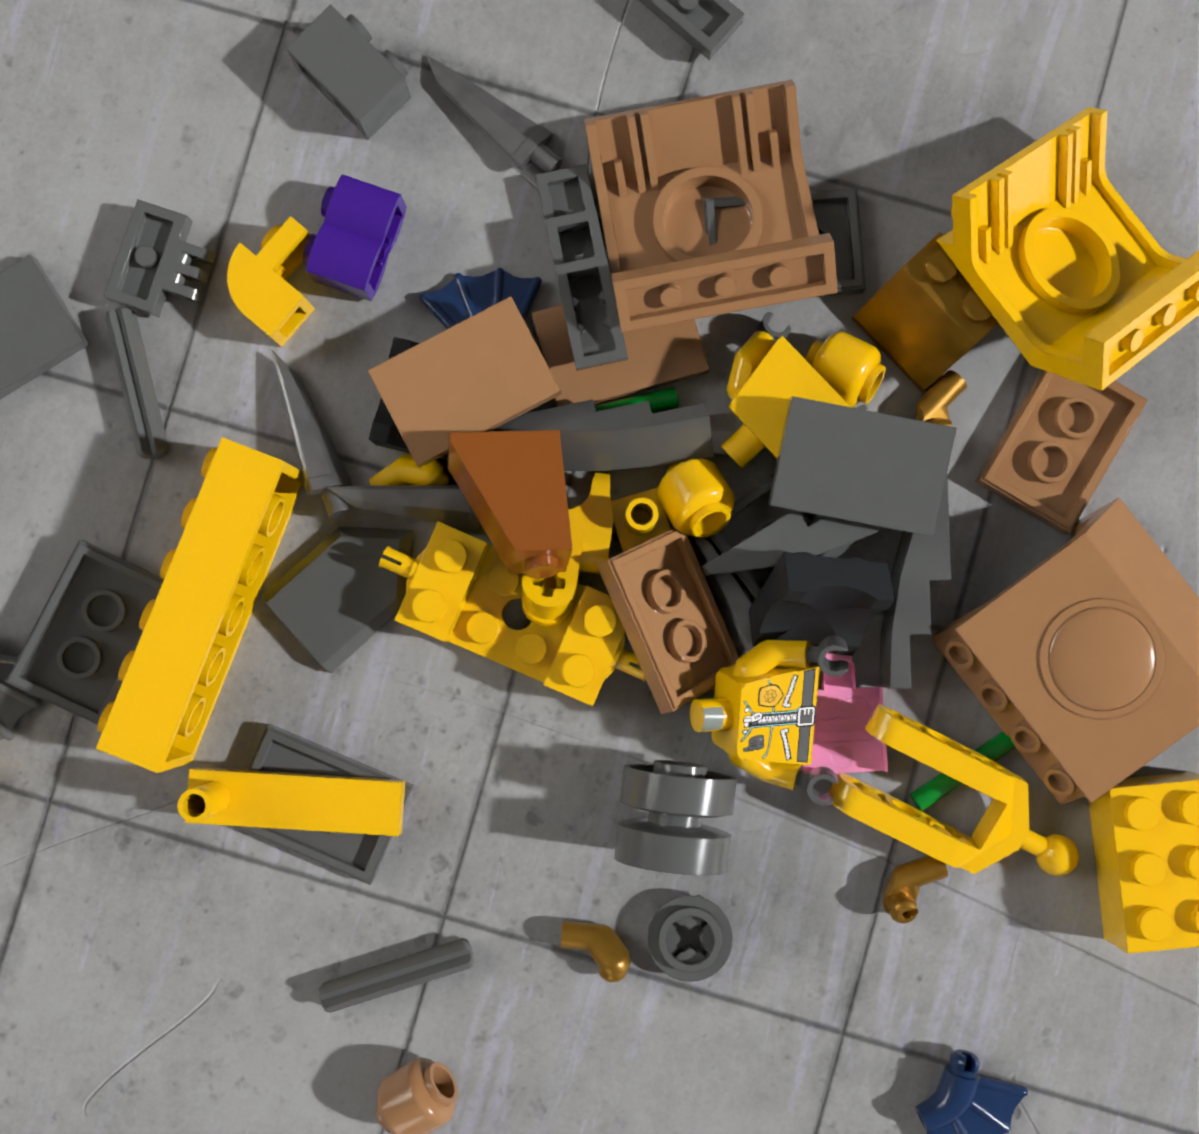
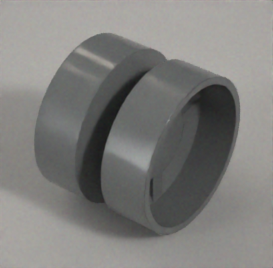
(673, 834)

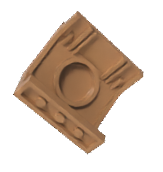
(651, 187)
(1087, 657)

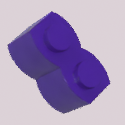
(355, 237)

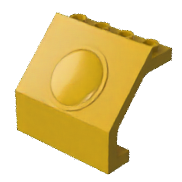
(1069, 258)

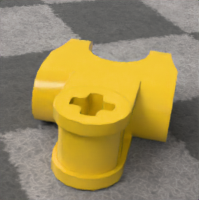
(591, 538)

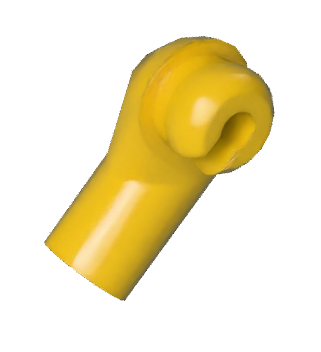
(405, 471)

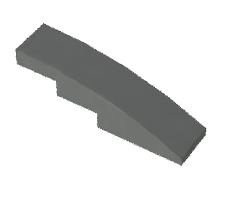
(581, 268)
(622, 435)
(791, 536)
(916, 564)

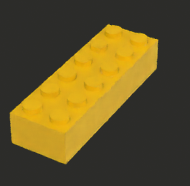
(200, 608)

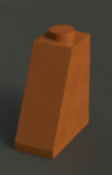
(517, 495)

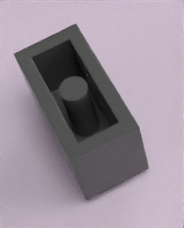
(350, 71)

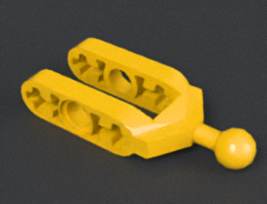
(1001, 828)

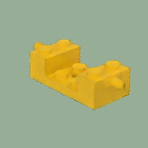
(460, 597)

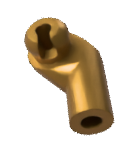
(934, 403)
(905, 884)
(602, 945)

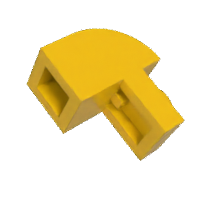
(260, 282)

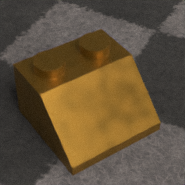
(926, 316)

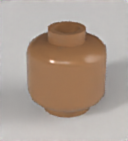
(416, 1098)

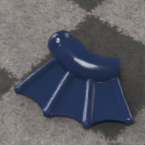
(470, 295)
(969, 1101)

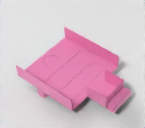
(840, 724)

